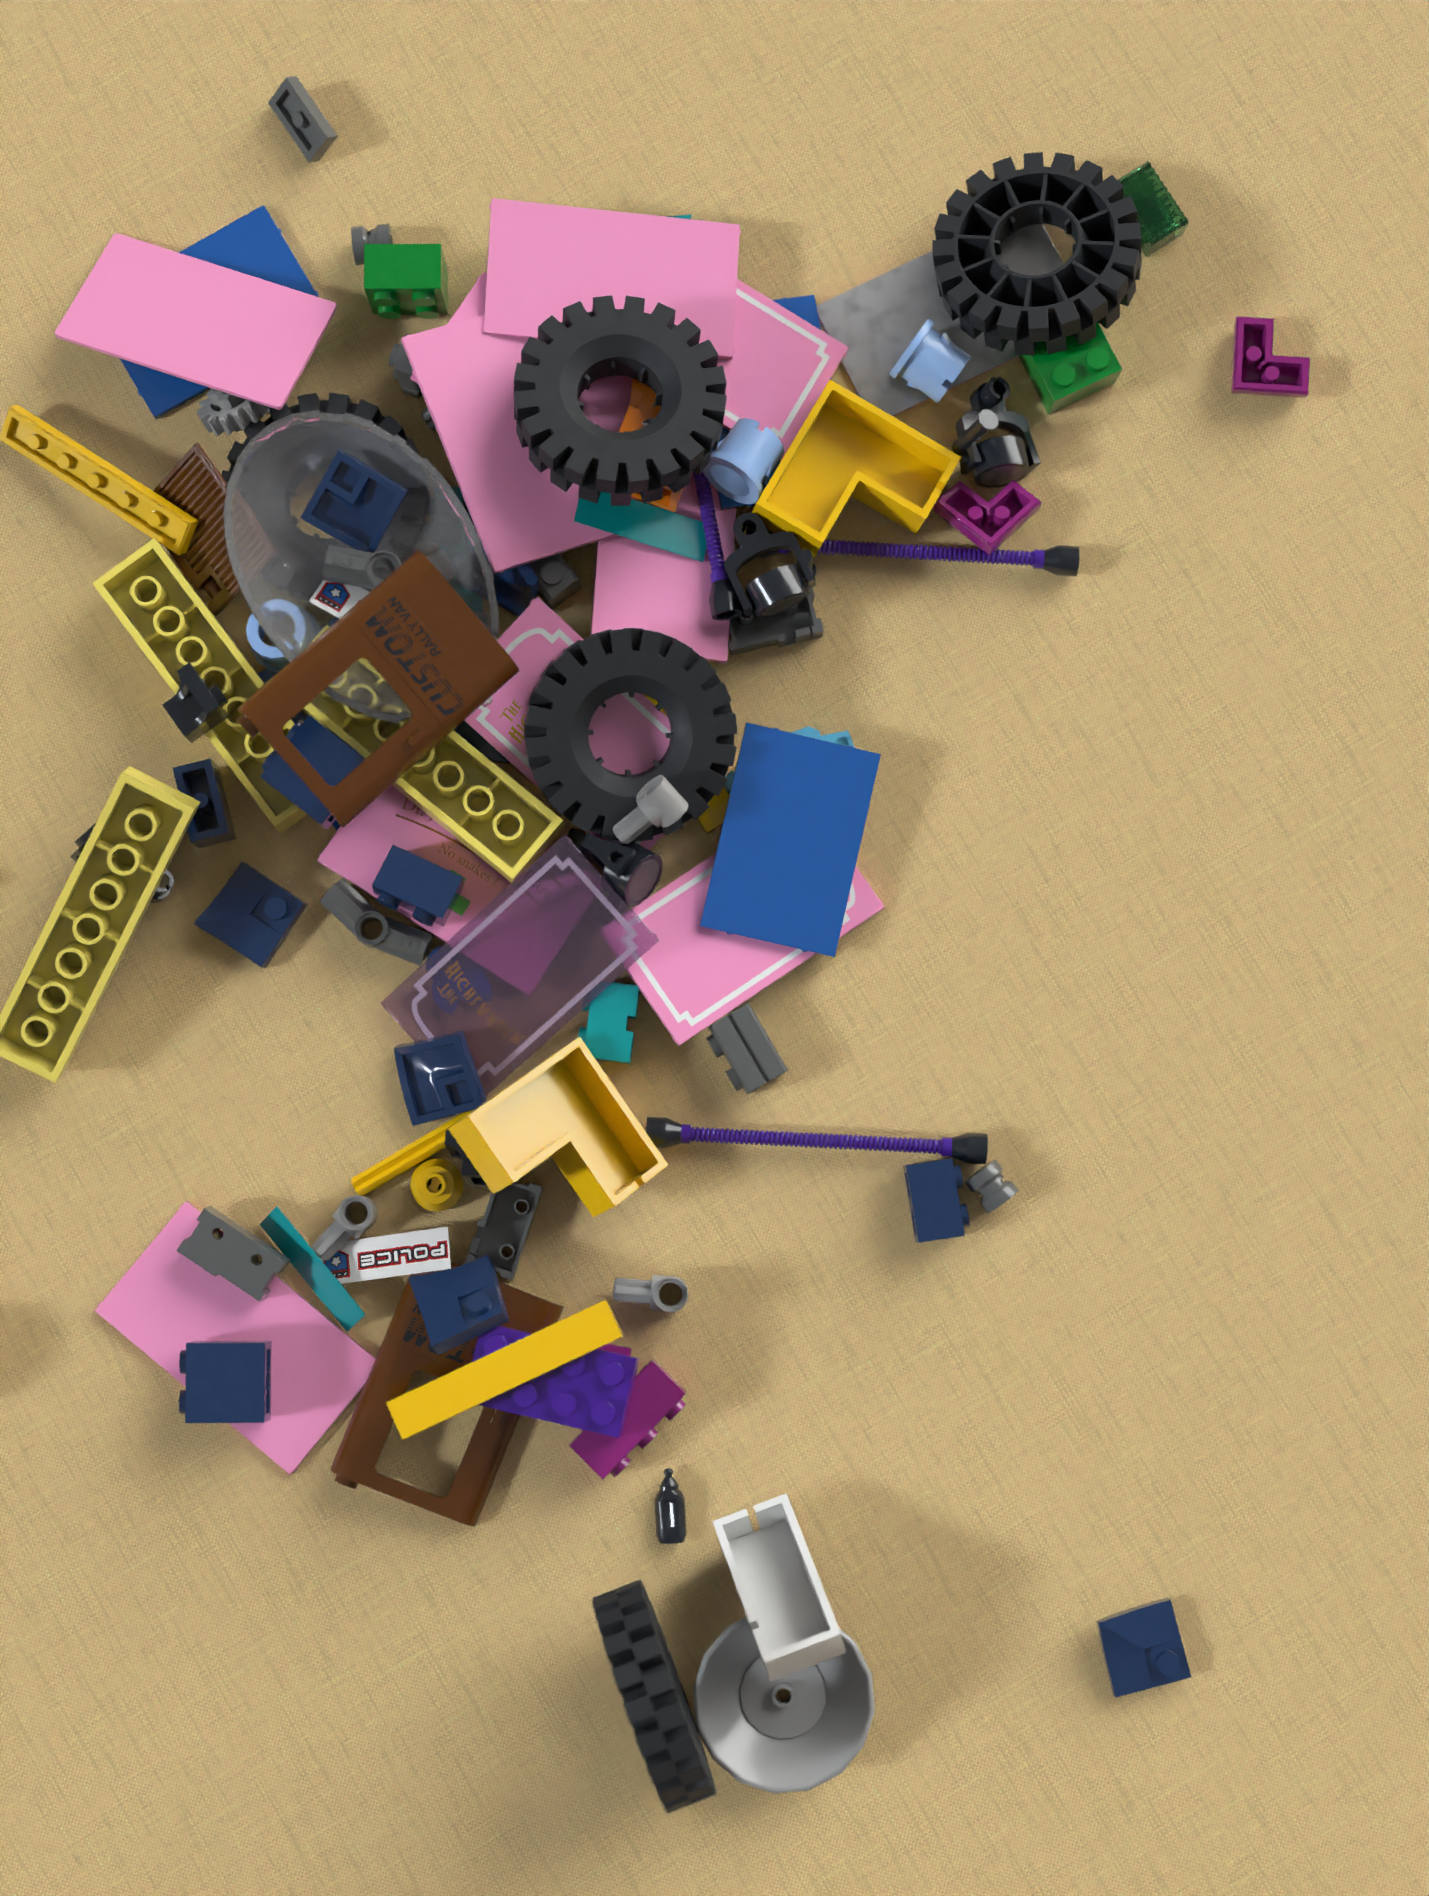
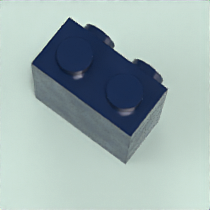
(325, 753)
(226, 1381)

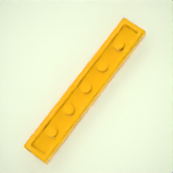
(98, 479)
(504, 1369)

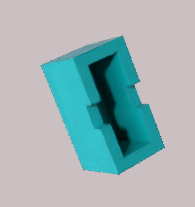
(608, 1022)

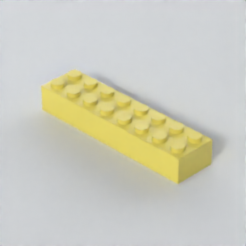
(178, 629)
(457, 791)
(93, 922)

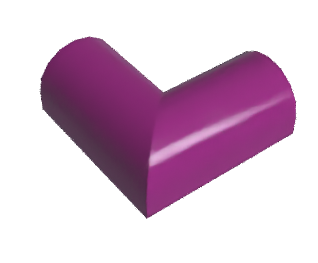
(1260, 372)
(983, 521)

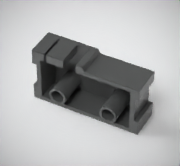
(782, 629)
(505, 1226)
(233, 1254)

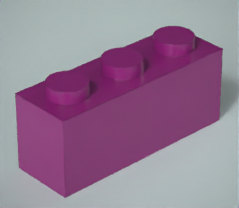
(652, 1398)

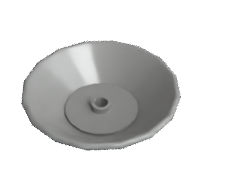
(774, 1741)

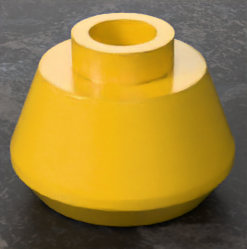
(442, 1173)

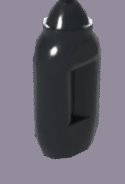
(670, 1511)

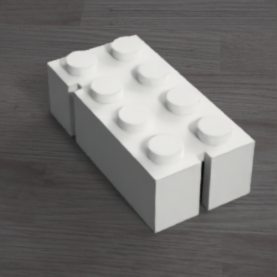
(779, 1588)

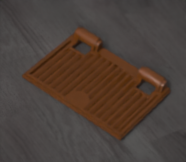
(201, 492)

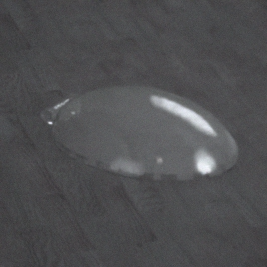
(283, 557)

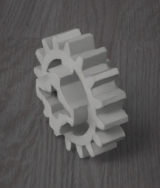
(228, 412)

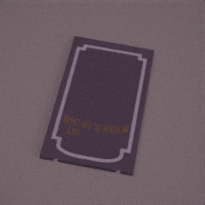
(524, 964)

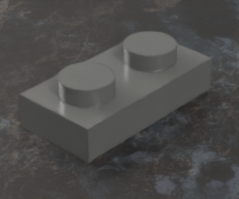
(302, 119)

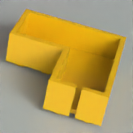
(854, 452)
(566, 1113)

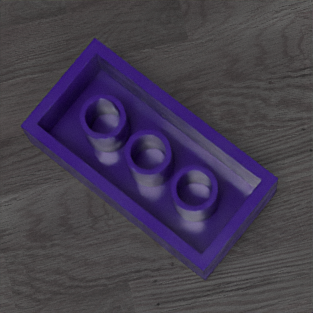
(581, 1394)

